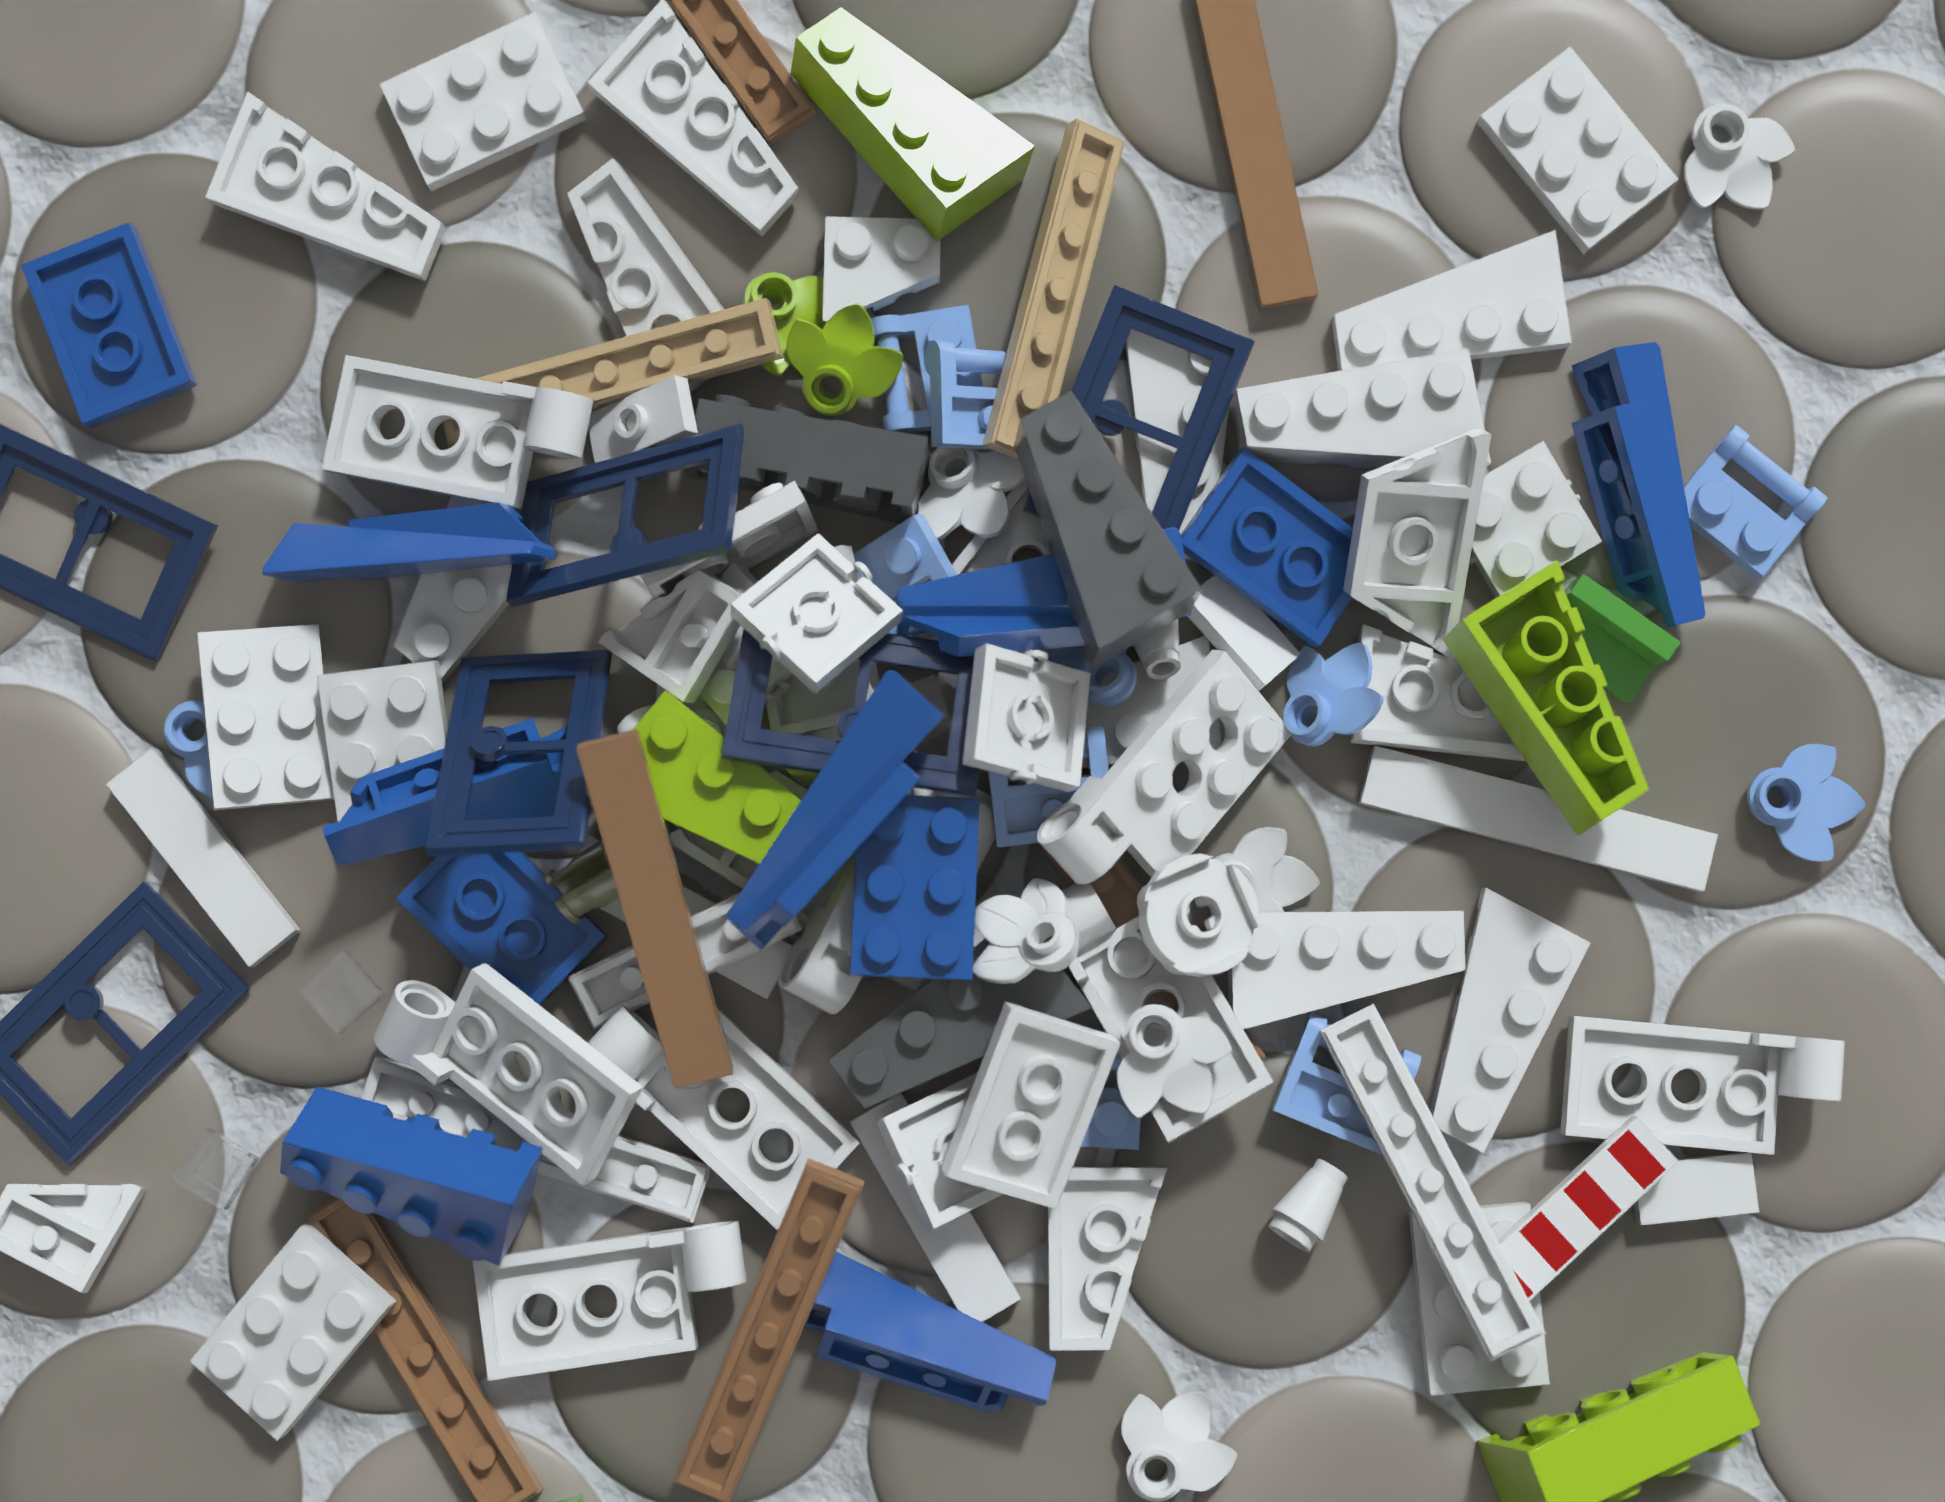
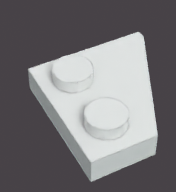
(65, 1227)

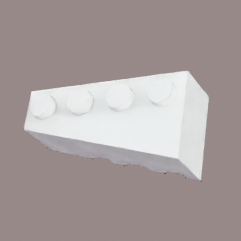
(1360, 413)

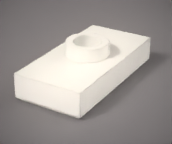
(643, 420)

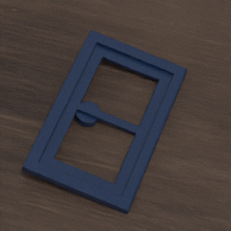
(1111, 417)
(94, 516)
(629, 547)
(468, 740)
(751, 744)
(82, 1001)

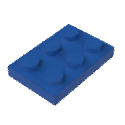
(109, 325)
(1273, 546)
(917, 891)
(504, 916)

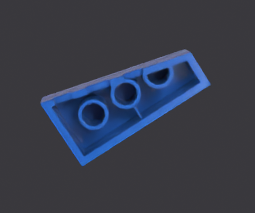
(413, 1172)

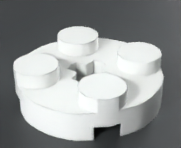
(1165, 907)

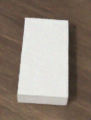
(1242, 631)
(1700, 1190)

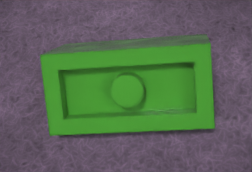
(1619, 638)

